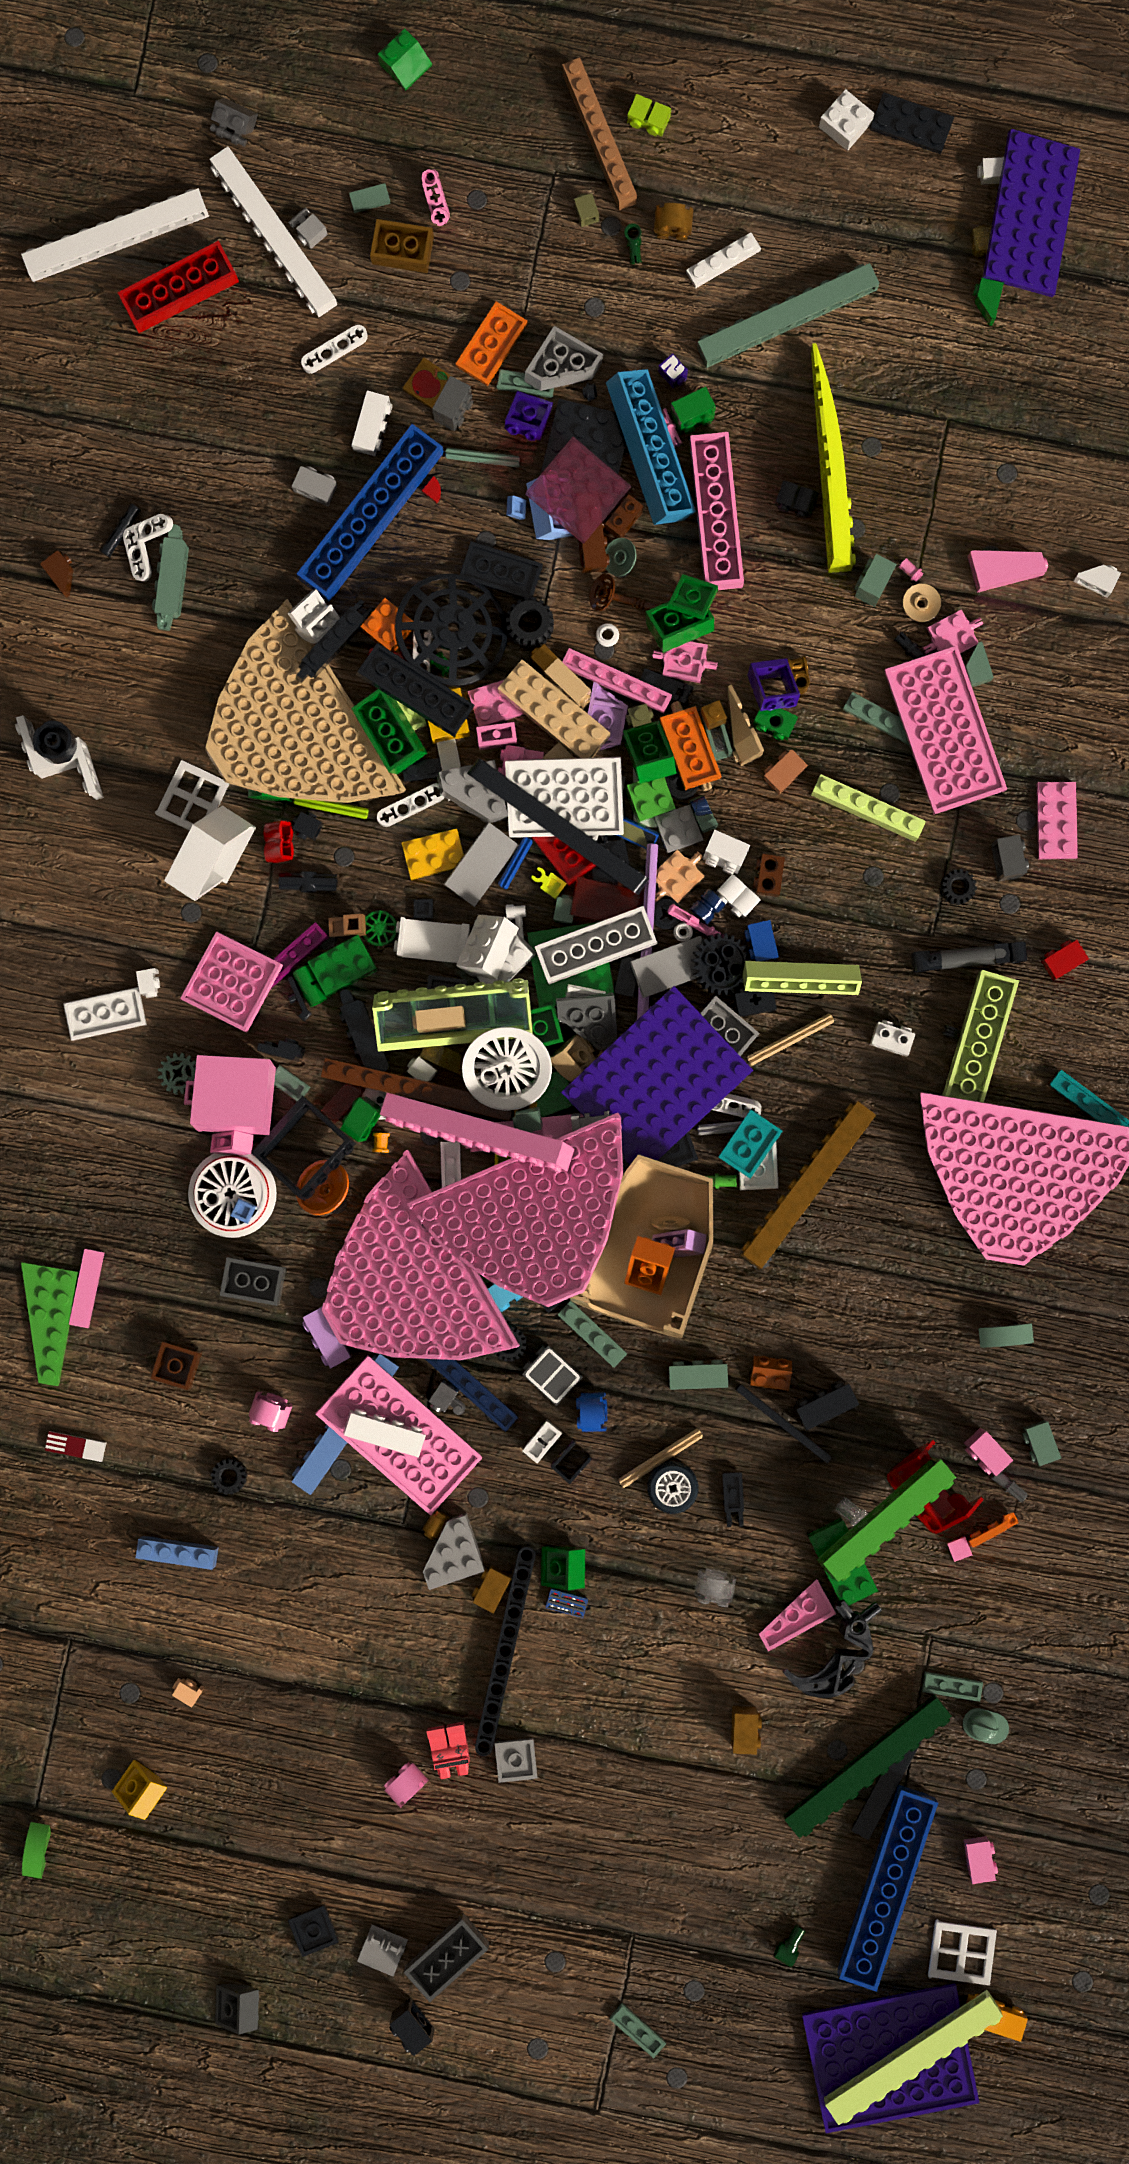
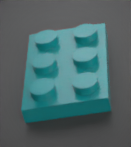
(750, 1143)

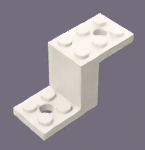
(43, 768)

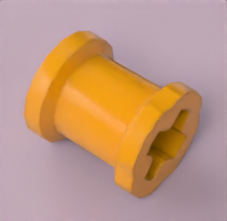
(380, 1142)

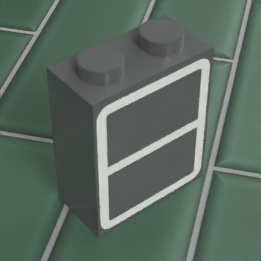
(551, 1374)

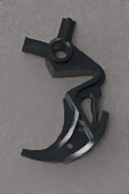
(856, 1634)

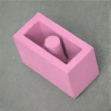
(496, 736)
(979, 1860)

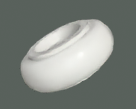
(607, 626)

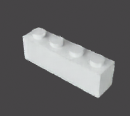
(384, 1433)

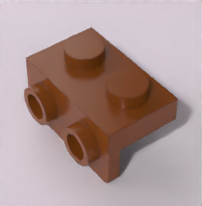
(771, 1373)

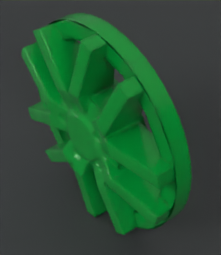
(380, 928)

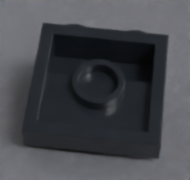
(285, 1049)

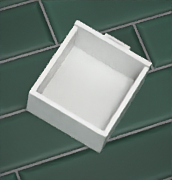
(209, 853)

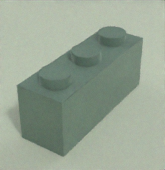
(698, 1375)

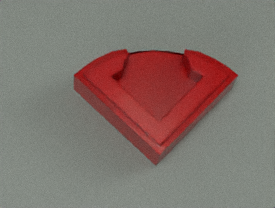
(433, 490)

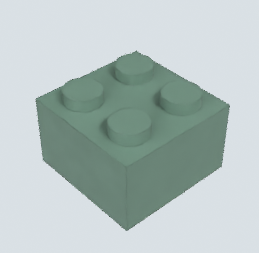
(876, 577)

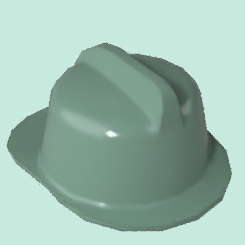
(985, 1726)

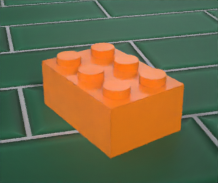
(649, 1265)

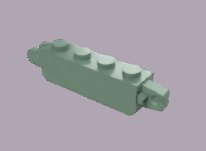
(171, 578)

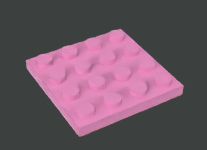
(231, 982)

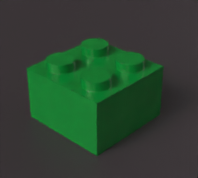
(693, 411)

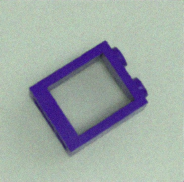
(778, 668)

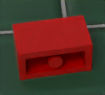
(1065, 959)

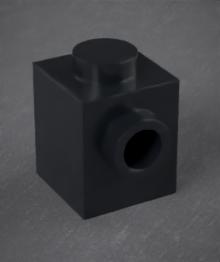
(307, 826)

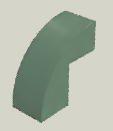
(1006, 1335)

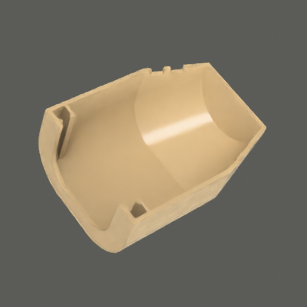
(648, 1192)

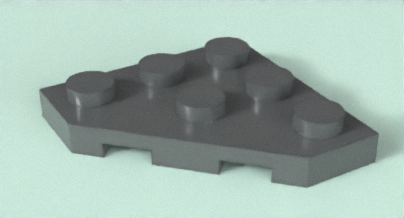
(590, 1017)

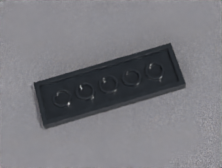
(415, 689)

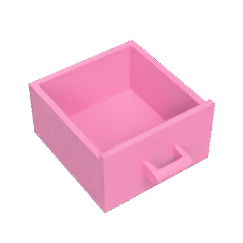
(231, 1094)

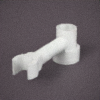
(516, 912)

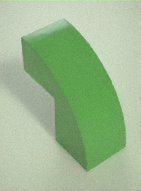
(35, 1850)

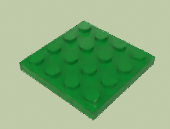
(595, 978)

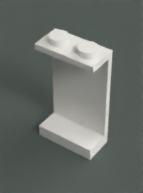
(430, 940)

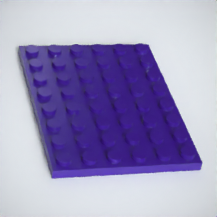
(659, 1077)
(859, 2034)

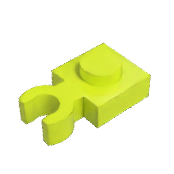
(551, 884)

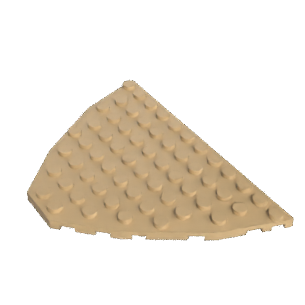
(289, 733)

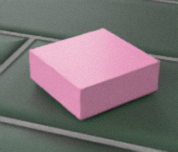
(959, 1549)

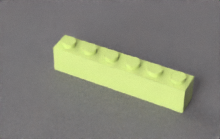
(868, 808)
(802, 977)

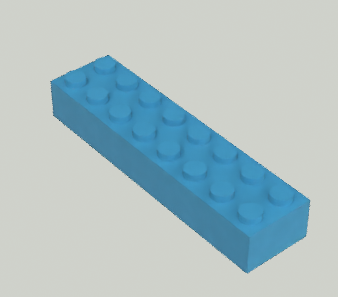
(650, 446)

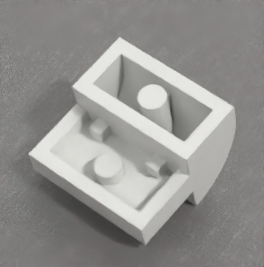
(313, 617)

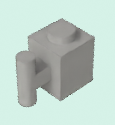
(310, 230)

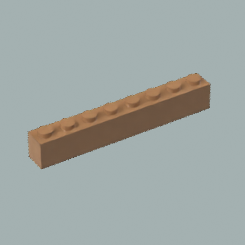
(599, 134)

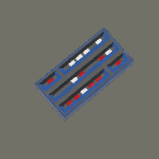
(566, 1603)

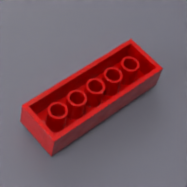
(178, 287)

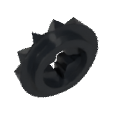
(665, 923)

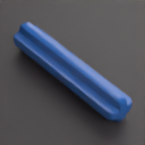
(515, 862)

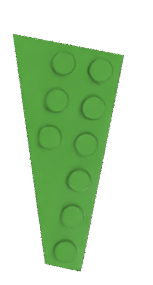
(49, 1304)

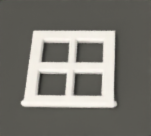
(191, 798)
(962, 1952)

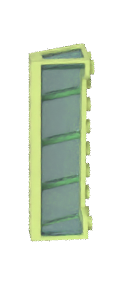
(484, 1007)

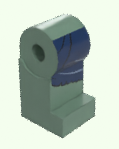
(703, 814)

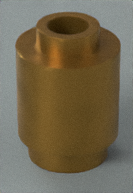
(435, 1525)

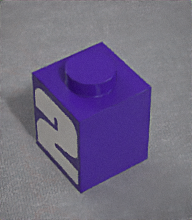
(673, 371)

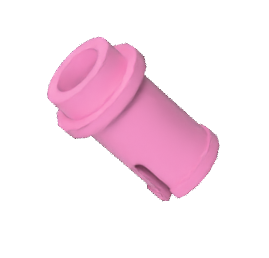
(911, 570)

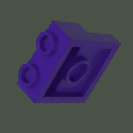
(528, 416)

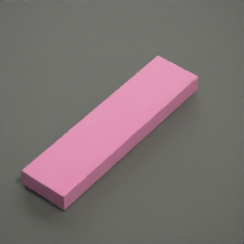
(86, 1288)

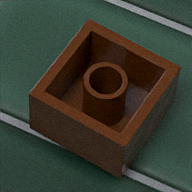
(176, 1365)

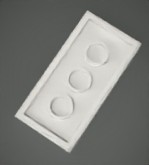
(104, 1014)

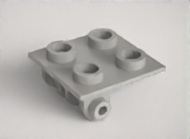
(382, 1950)

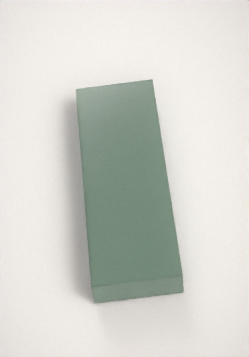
(514, 382)
(952, 1686)
(637, 2030)

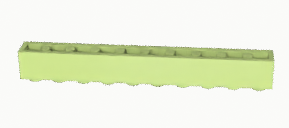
(913, 2057)

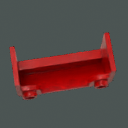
(945, 1510)

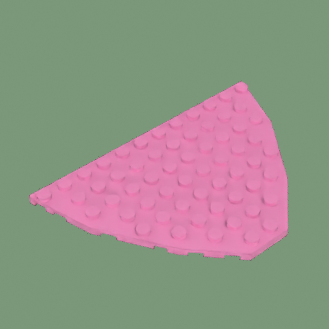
(1020, 1173)
(530, 1224)
(402, 1290)

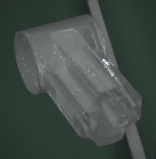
(850, 1511)

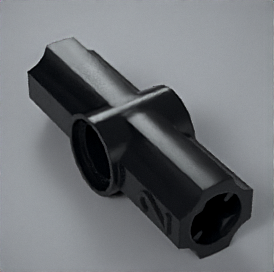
(308, 882)

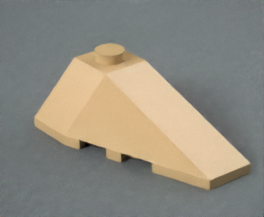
(744, 740)
(573, 1057)

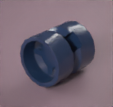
(709, 904)

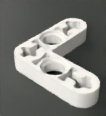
(141, 537)

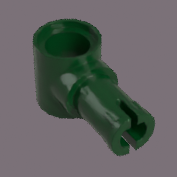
(634, 243)
(787, 1950)

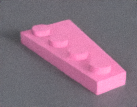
(802, 1614)

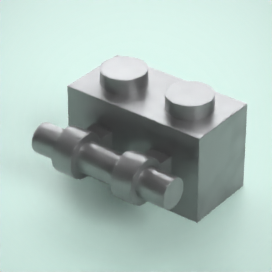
(234, 117)
(444, 1397)

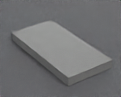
(481, 864)
(666, 967)

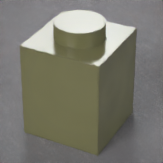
(586, 209)

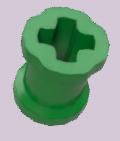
(445, 670)

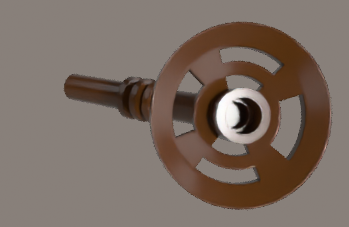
(609, 595)

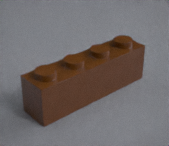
(593, 552)

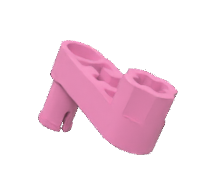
(435, 206)

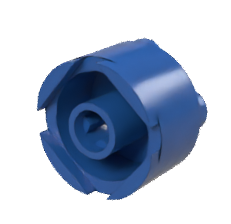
(592, 1412)

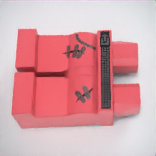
(449, 1755)

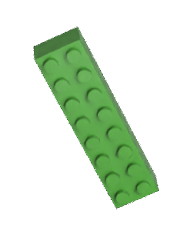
(886, 1519)

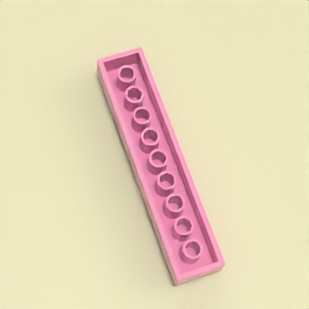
(477, 1132)

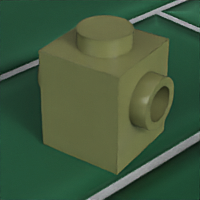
(639, 716)

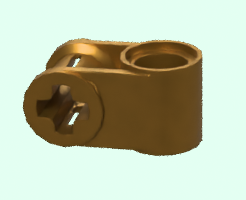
(800, 672)

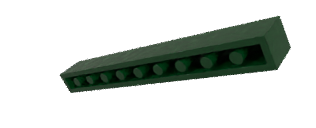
(867, 1766)

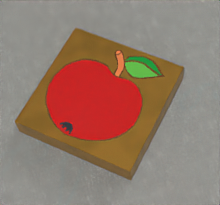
(426, 383)

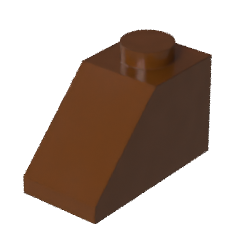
(60, 571)

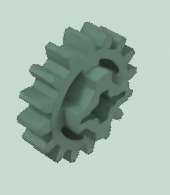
(173, 1081)

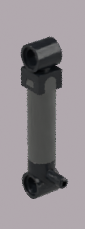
(968, 957)

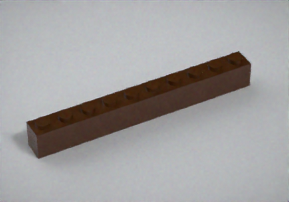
(408, 1087)

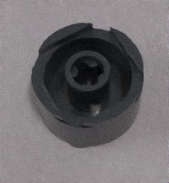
(49, 734)

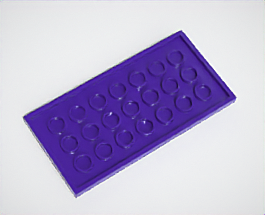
(1031, 213)

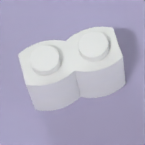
(737, 896)

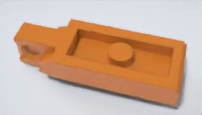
(993, 1530)

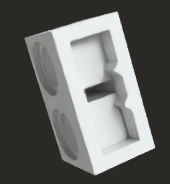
(542, 1441)

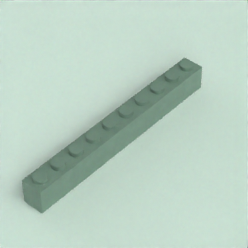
(787, 315)

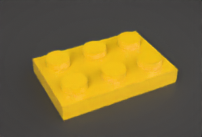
(433, 854)

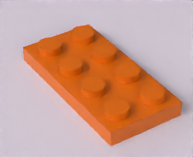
(491, 343)
(690, 748)

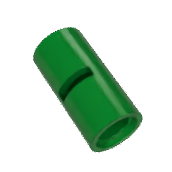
(309, 986)

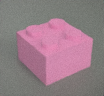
(988, 1452)

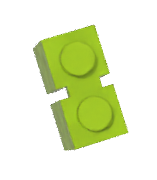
(657, 120)

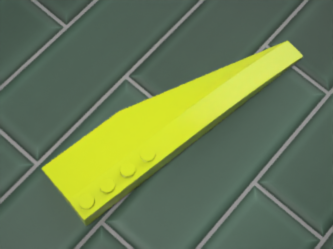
(832, 473)

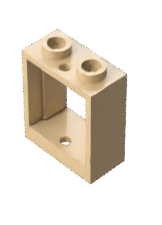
(568, 683)
(439, 1019)

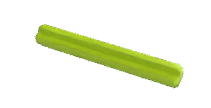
(334, 807)

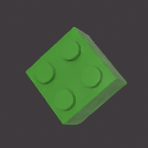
(649, 799)

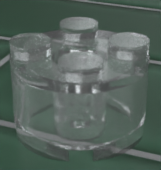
(714, 1587)

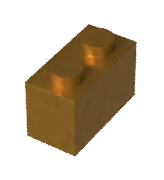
(492, 1588)

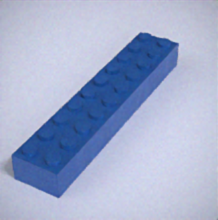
(370, 512)
(887, 1888)

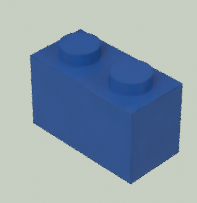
(761, 941)

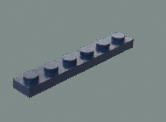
(475, 1392)

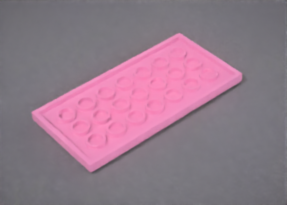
(945, 730)
(444, 1454)

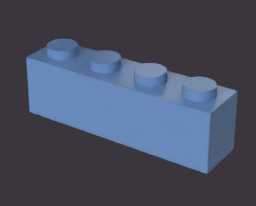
(177, 1552)

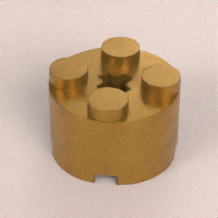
(673, 221)

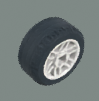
(672, 1500)

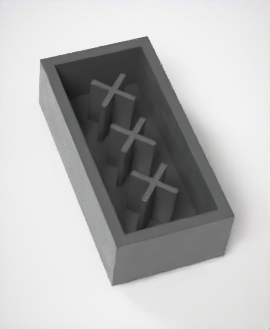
(446, 1957)

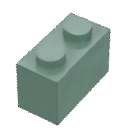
(1041, 1443)

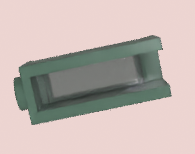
(718, 741)

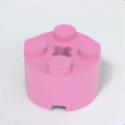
(270, 1411)
(406, 1784)

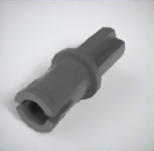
(1010, 1486)

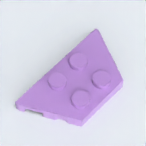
(609, 713)

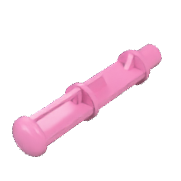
(691, 920)

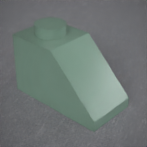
(978, 667)

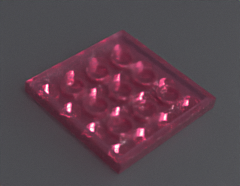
(578, 490)

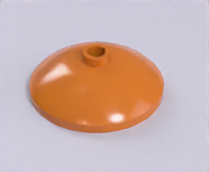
(321, 1201)

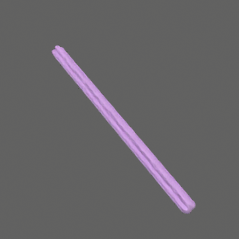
(649, 905)

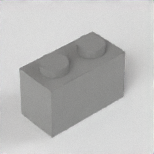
(314, 485)

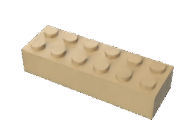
(553, 711)

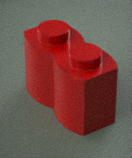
(278, 841)

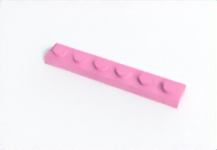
(617, 680)

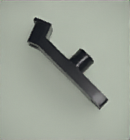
(296, 996)

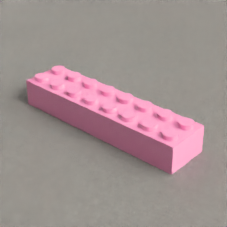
(716, 510)

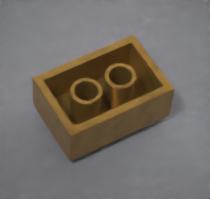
(402, 246)

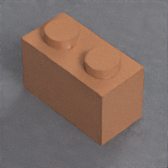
(785, 771)

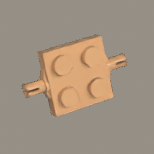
(678, 876)

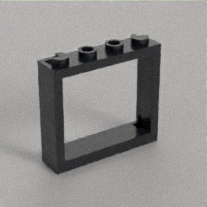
(282, 1129)

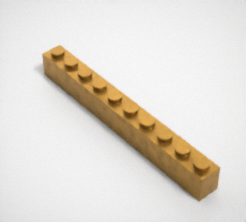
(808, 1185)

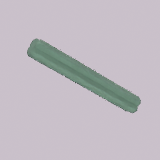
(482, 457)

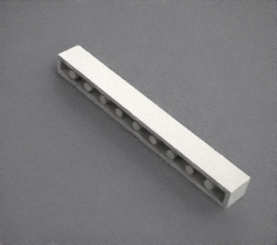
(273, 232)
(115, 234)

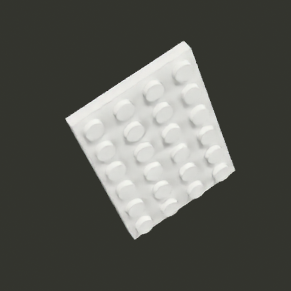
(576, 788)

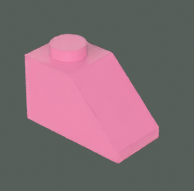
(231, 1143)

